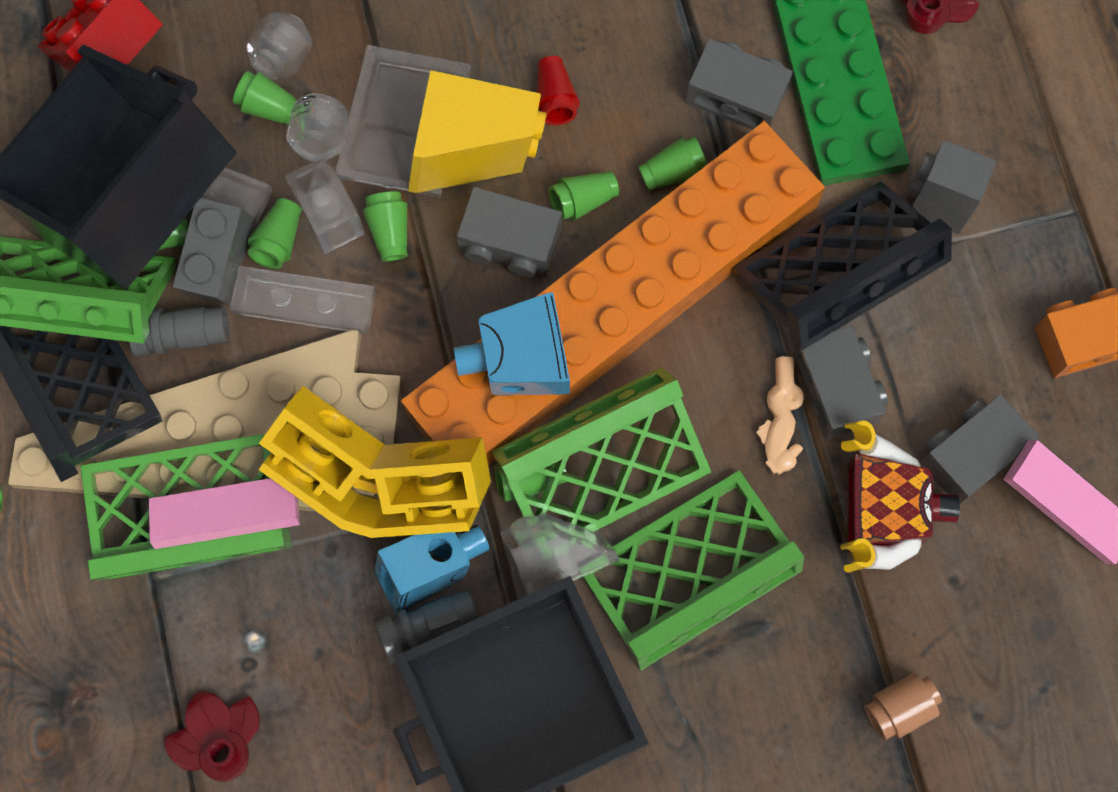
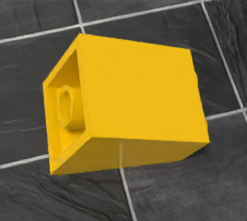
(473, 132)

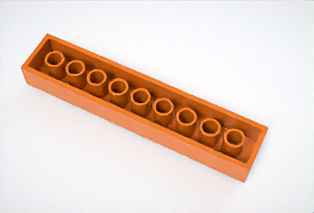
(636, 285)

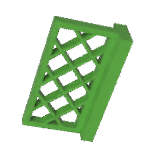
(80, 304)
(597, 423)
(142, 557)
(721, 597)

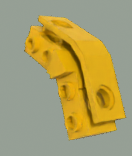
(419, 484)

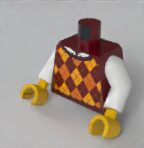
(889, 502)

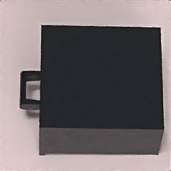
(112, 164)
(519, 698)

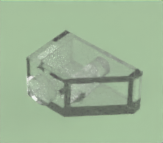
(325, 205)
(553, 549)

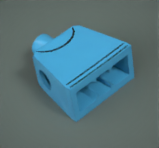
(519, 350)
(412, 575)

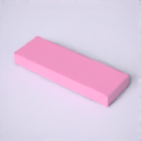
(1066, 499)
(221, 513)

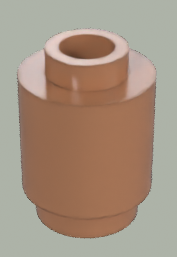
(903, 706)

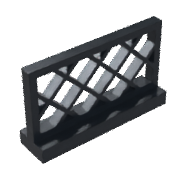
(864, 281)
(46, 418)

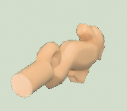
(778, 433)

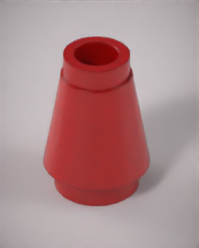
(556, 92)

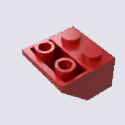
(106, 26)

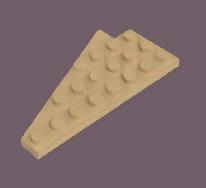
(228, 408)

